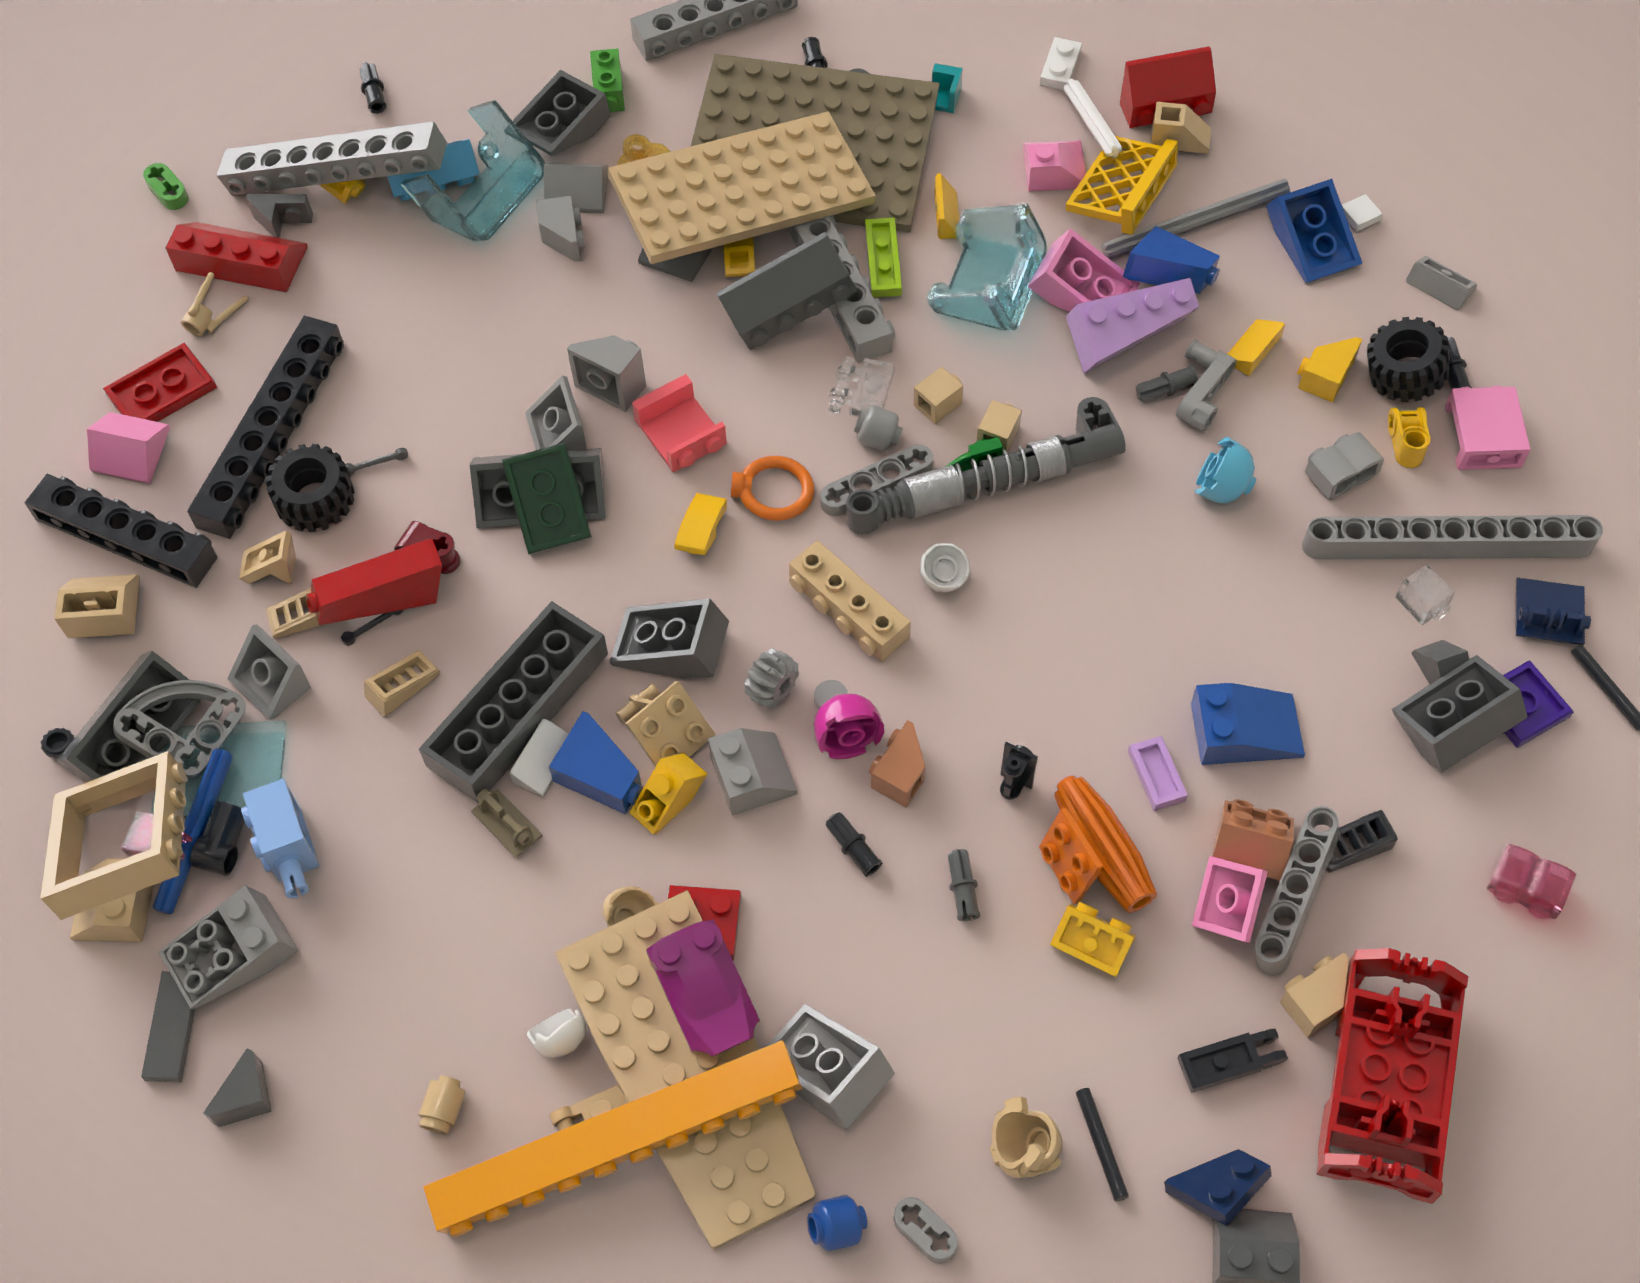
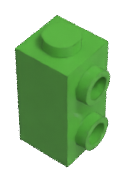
(608, 77)

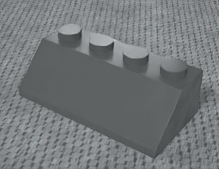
(787, 291)
(494, 499)
(96, 747)

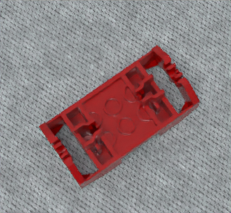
(1393, 1076)

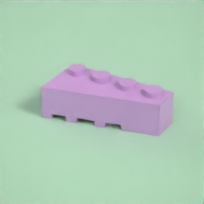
(1125, 320)

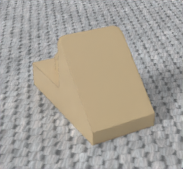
(272, 557)

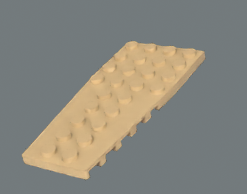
(727, 1177)

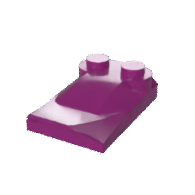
(704, 988)

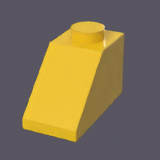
(1328, 368)

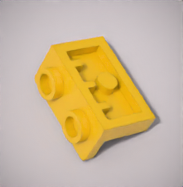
(1093, 939)

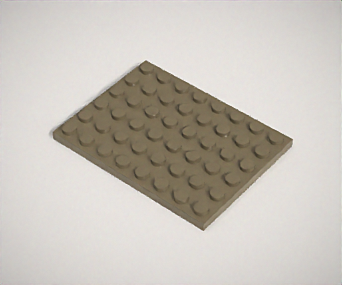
(879, 116)

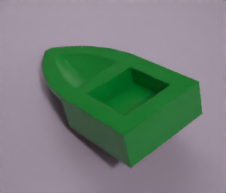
(978, 452)

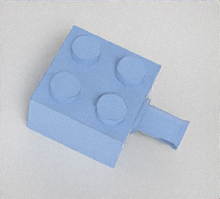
(280, 835)

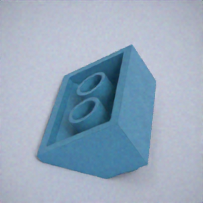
(457, 165)

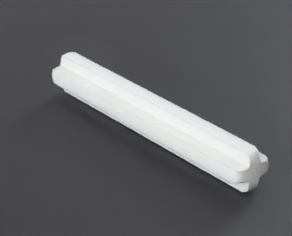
(1092, 118)

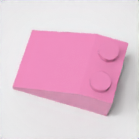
(1077, 274)

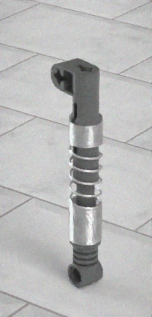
(948, 486)

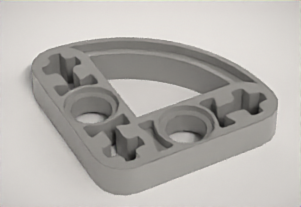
(180, 747)

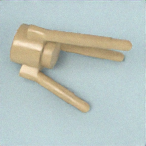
(199, 317)

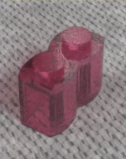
(1531, 881)

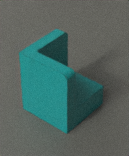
(949, 88)

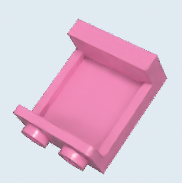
(1488, 427)

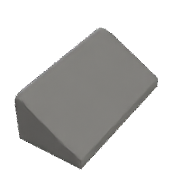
(1441, 282)

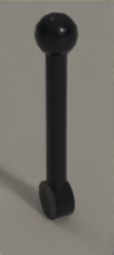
(348, 638)

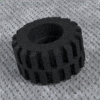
(1405, 340)
(303, 468)

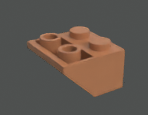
(1254, 837)

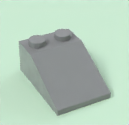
(834, 1065)

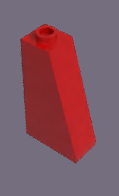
(378, 585)

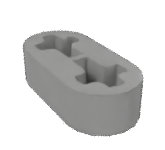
(919, 1236)

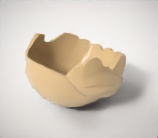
(626, 903)

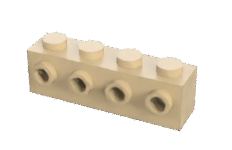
(849, 601)

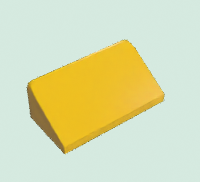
(946, 208)
(1256, 344)

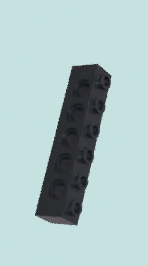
(122, 529)

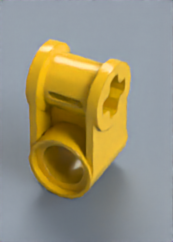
(1409, 436)

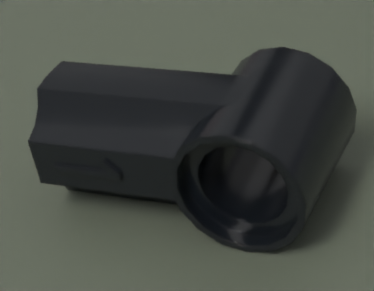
(218, 848)

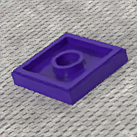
(1542, 704)

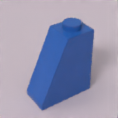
(1169, 258)
(596, 766)

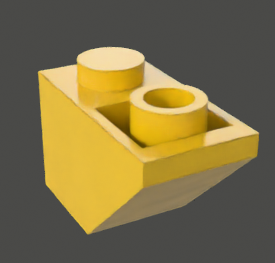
(667, 791)

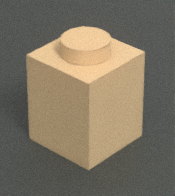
(938, 394)
(1000, 421)

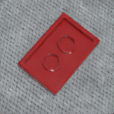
(161, 385)

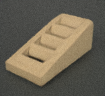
(285, 607)
(386, 697)

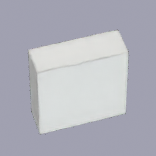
(1361, 212)

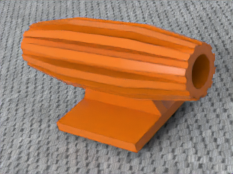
(1091, 845)

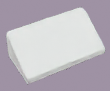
(532, 766)

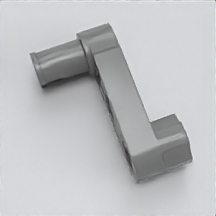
(1196, 405)

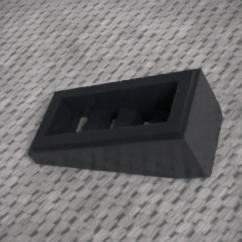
(1365, 824)

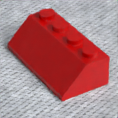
(235, 255)

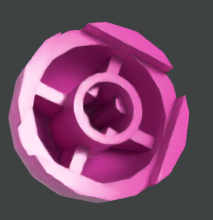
(847, 726)

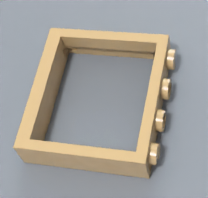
(63, 887)

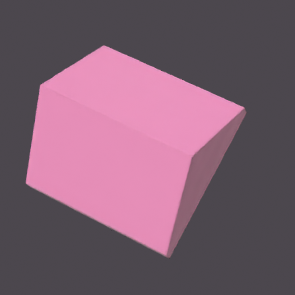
(126, 446)
(1229, 899)

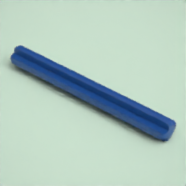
(195, 826)

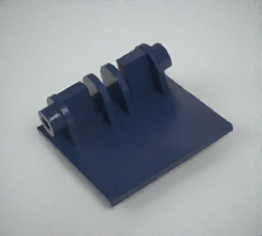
(1551, 611)

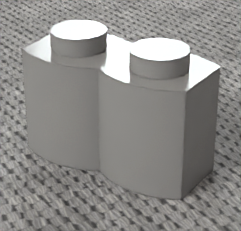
(1343, 465)

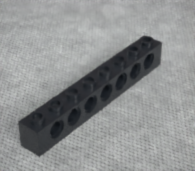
(266, 427)

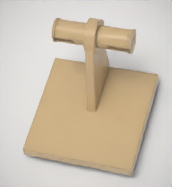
(666, 723)

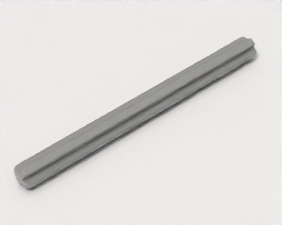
(1200, 216)

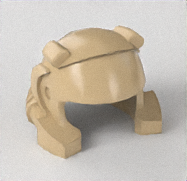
(1025, 1140)

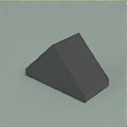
(1439, 659)
(241, 1094)

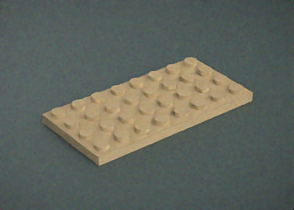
(740, 187)

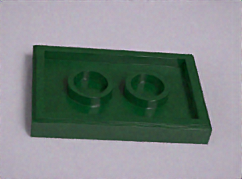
(546, 498)

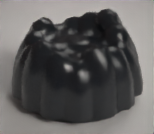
(56, 742)

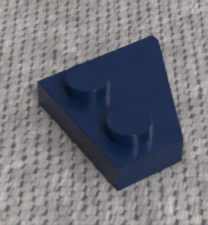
(1220, 1185)

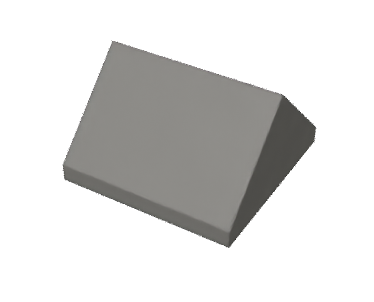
(581, 181)
(556, 418)
(267, 674)

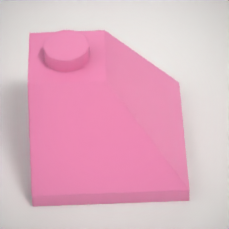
(1053, 165)

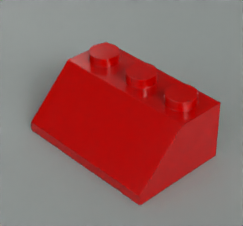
(1168, 78)

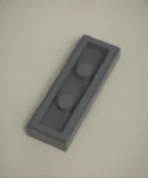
(168, 1034)

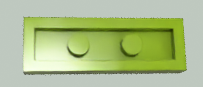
(883, 257)

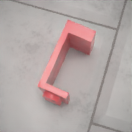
(678, 424)

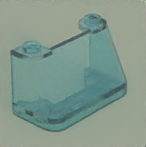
(994, 270)

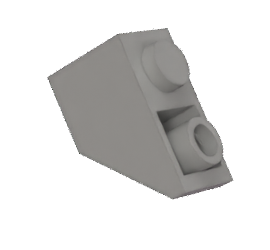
(558, 226)

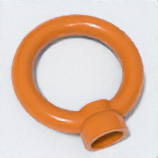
(742, 485)

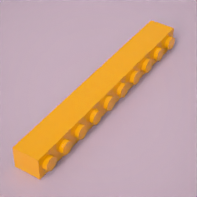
(612, 1138)

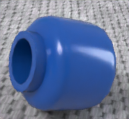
(836, 1223)

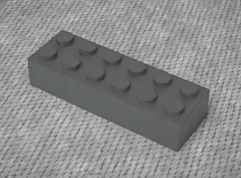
(512, 698)

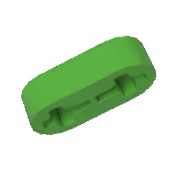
(161, 189)

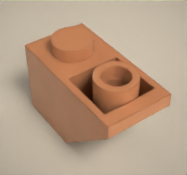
(901, 768)

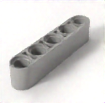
(1293, 905)

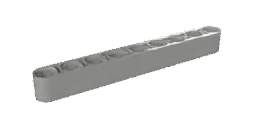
(1538, 537)

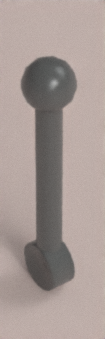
(400, 454)

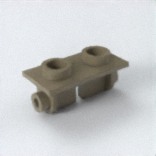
(505, 822)

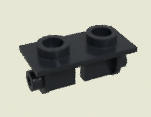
(1018, 769)

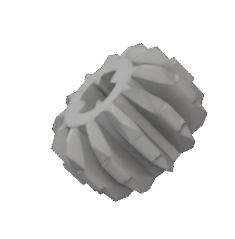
(771, 678)

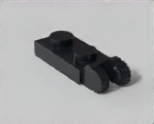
(1229, 1060)

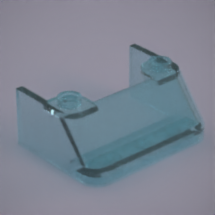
(510, 176)

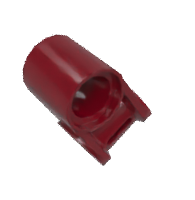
(443, 541)

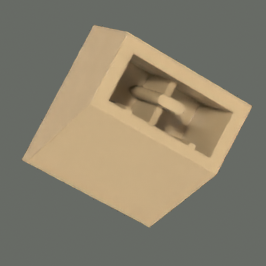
(98, 606)

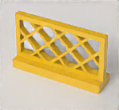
(1144, 186)

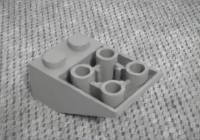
(228, 948)

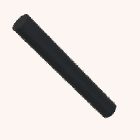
(1607, 685)
(1102, 1144)

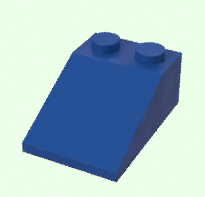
(1314, 231)
(1245, 724)

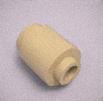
(441, 1105)

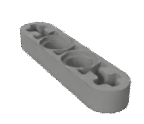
(873, 475)

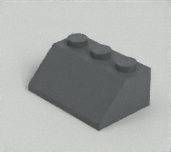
(1461, 712)

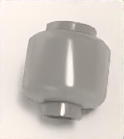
(878, 428)

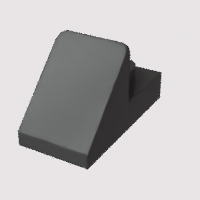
(275, 209)

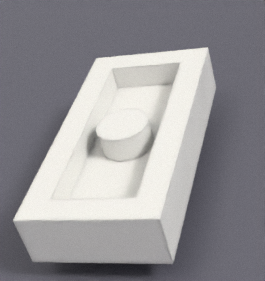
(1060, 63)

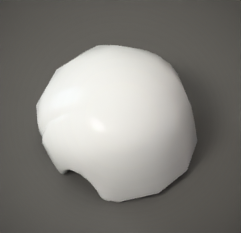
(944, 567)
(558, 1034)

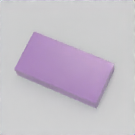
(1157, 773)

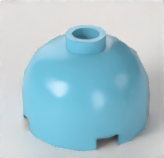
(1227, 474)

